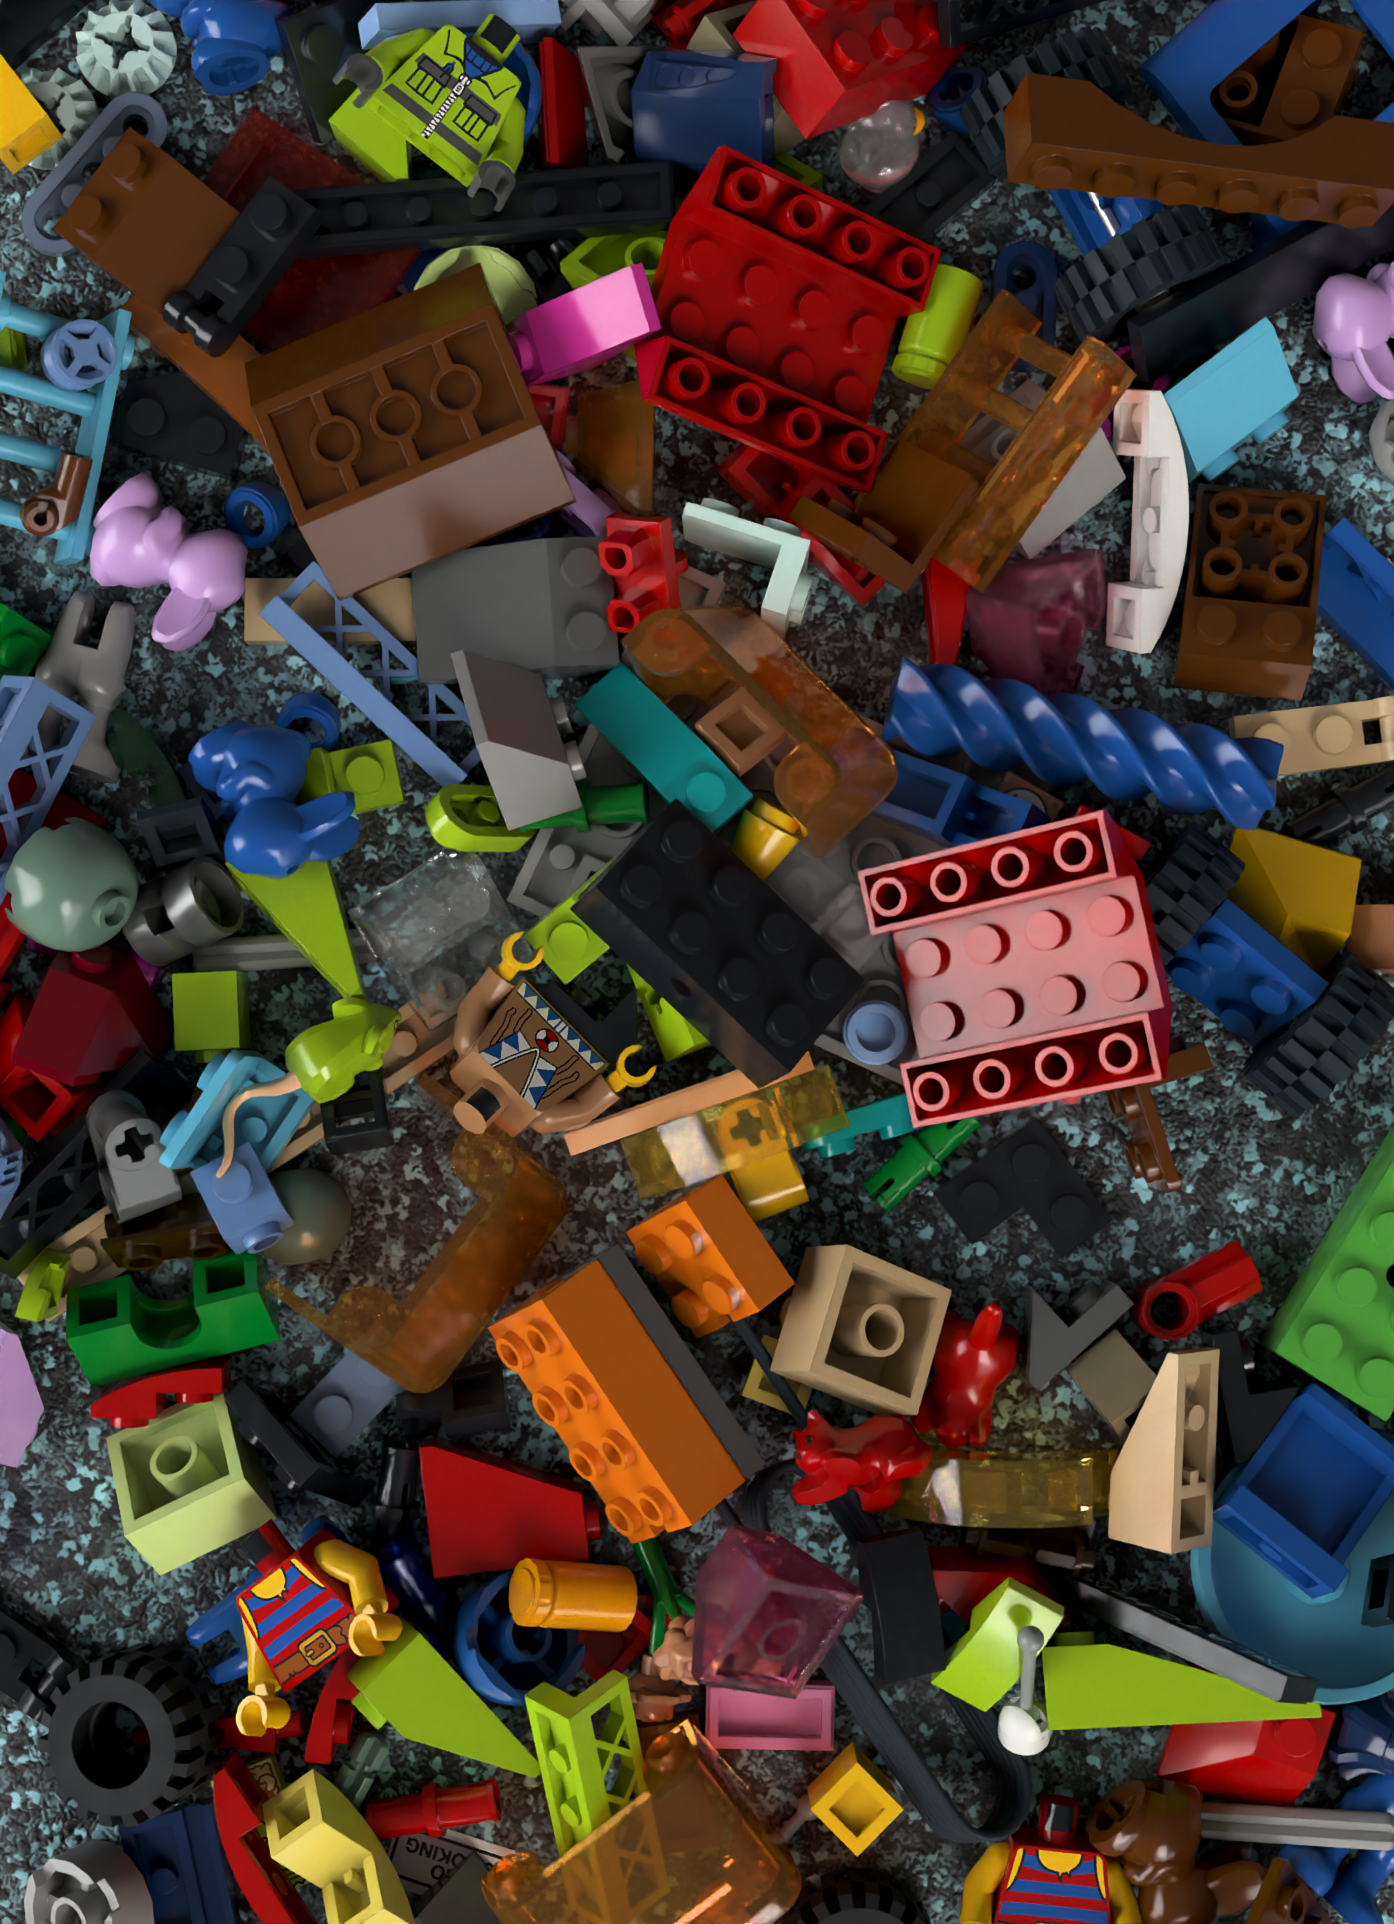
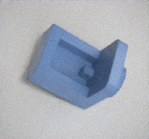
(243, 1201)

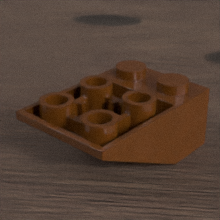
(1251, 592)

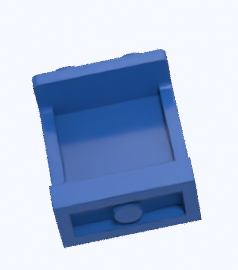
(1310, 1490)

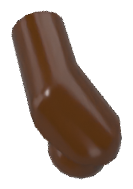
(60, 500)

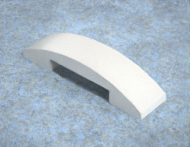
(1159, 521)

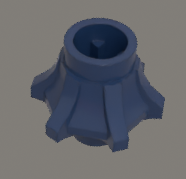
(1363, 1737)

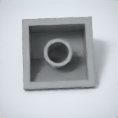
(1082, 488)
(520, 739)

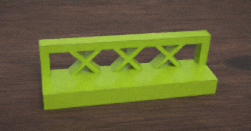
(577, 1761)

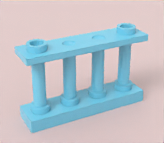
(93, 405)

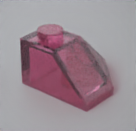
(1037, 617)

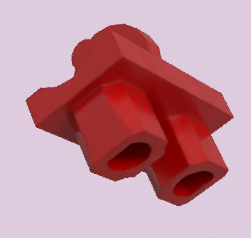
(642, 566)

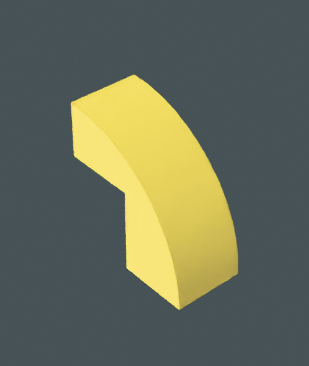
(333, 1847)

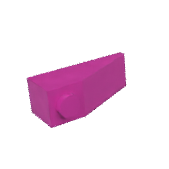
(584, 326)

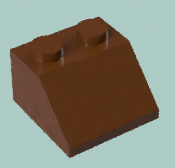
(146, 220)

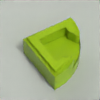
(44, 1286)

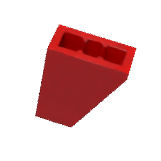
(497, 1511)

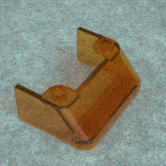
(470, 1277)

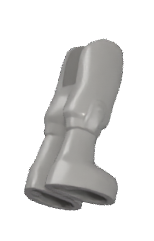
(92, 673)

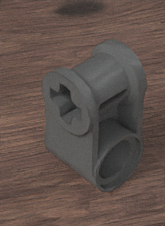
(129, 1156)

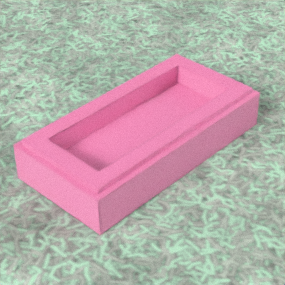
(770, 1721)

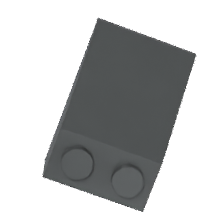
(518, 604)

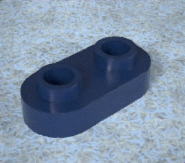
(1038, 298)

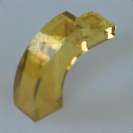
(735, 1133)
(1009, 1488)

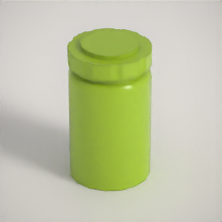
(940, 330)

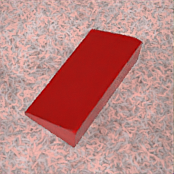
(562, 108)

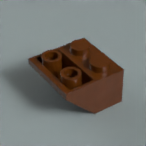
(1290, 82)

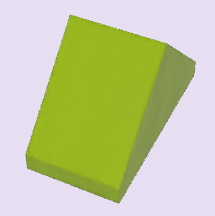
(372, 142)

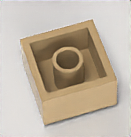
(861, 1329)

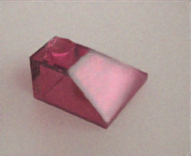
(766, 1614)

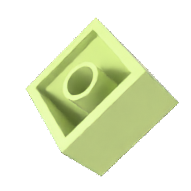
(188, 1483)

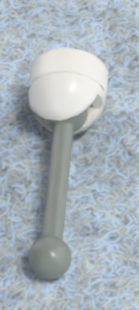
(1019, 1715)

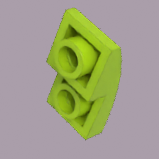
(988, 1655)

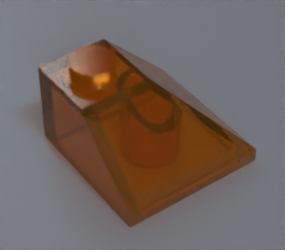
(616, 445)

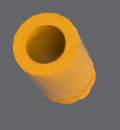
(572, 1595)

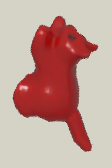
(968, 1367)
(858, 1458)

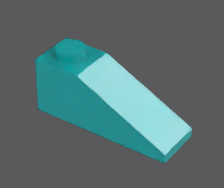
(663, 749)

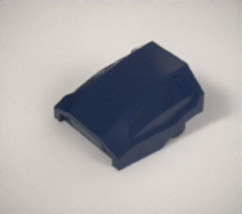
(699, 101)

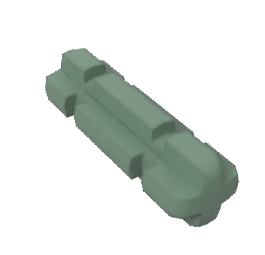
(357, 1772)

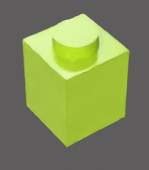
(211, 1013)

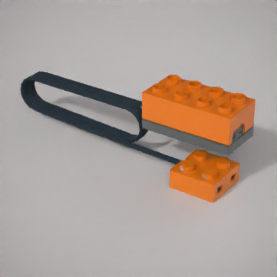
(670, 1450)

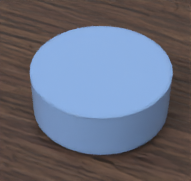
(875, 1032)

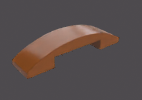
(217, 377)

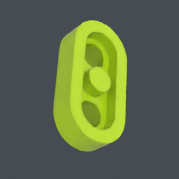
(471, 821)

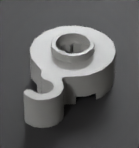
(88, 1887)

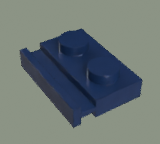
(184, 1865)

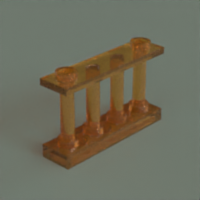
(1046, 439)

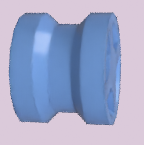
(90, 347)

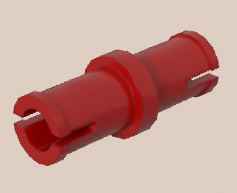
(435, 1809)

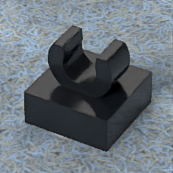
(542, 265)

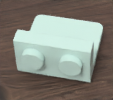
(769, 545)

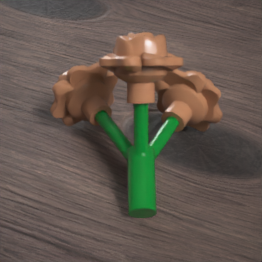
(654, 1689)

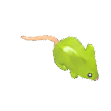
(324, 1059)

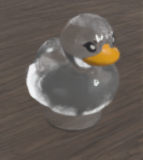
(882, 145)

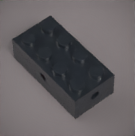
(718, 945)

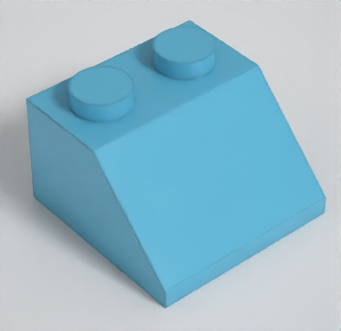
(1231, 400)

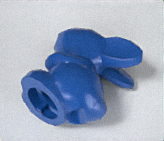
(229, 39)
(258, 779)

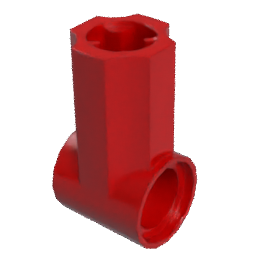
(1199, 1289)

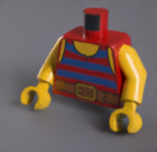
(304, 1615)
(1048, 1876)

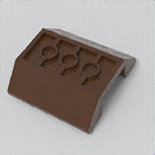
(406, 433)

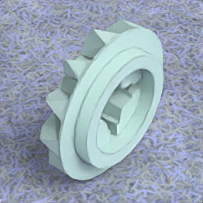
(139, 70)
(75, 111)

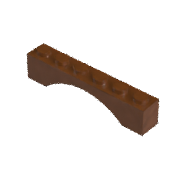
(1082, 140)

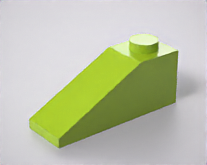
(312, 918)
(433, 1704)

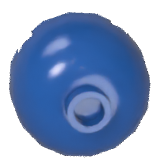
(505, 1658)

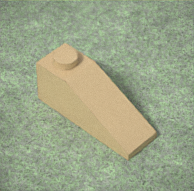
(1167, 1466)

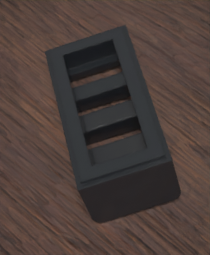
(363, 1135)

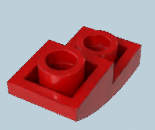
(145, 1396)
(332, 1717)

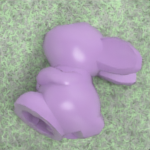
(1353, 327)
(149, 545)

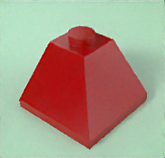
(1247, 1759)

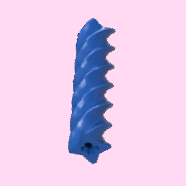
(1076, 739)

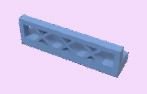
(360, 691)
(21, 709)

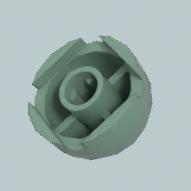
(71, 886)

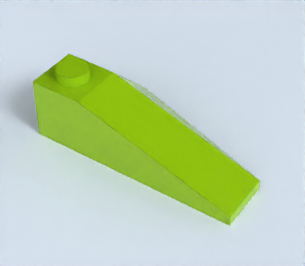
(1120, 1687)

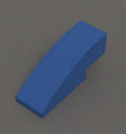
(952, 806)

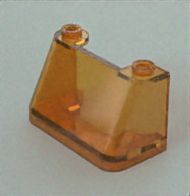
(837, 760)
(676, 1854)

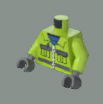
(449, 99)

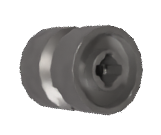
(184, 911)

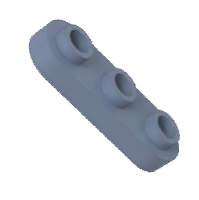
(91, 149)

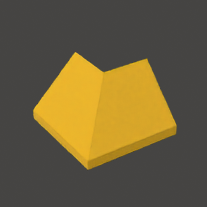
(1296, 892)

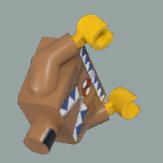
(525, 1060)

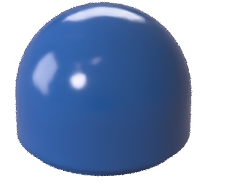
(949, 112)
(271, 503)
(315, 707)

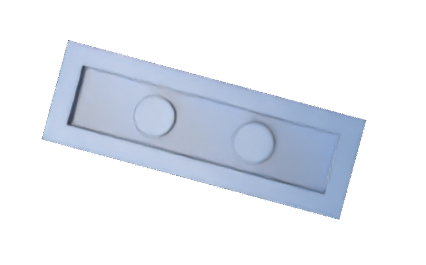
(527, 17)

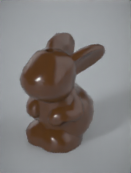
(1156, 1837)

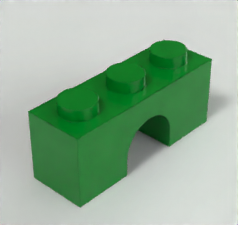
(127, 1334)

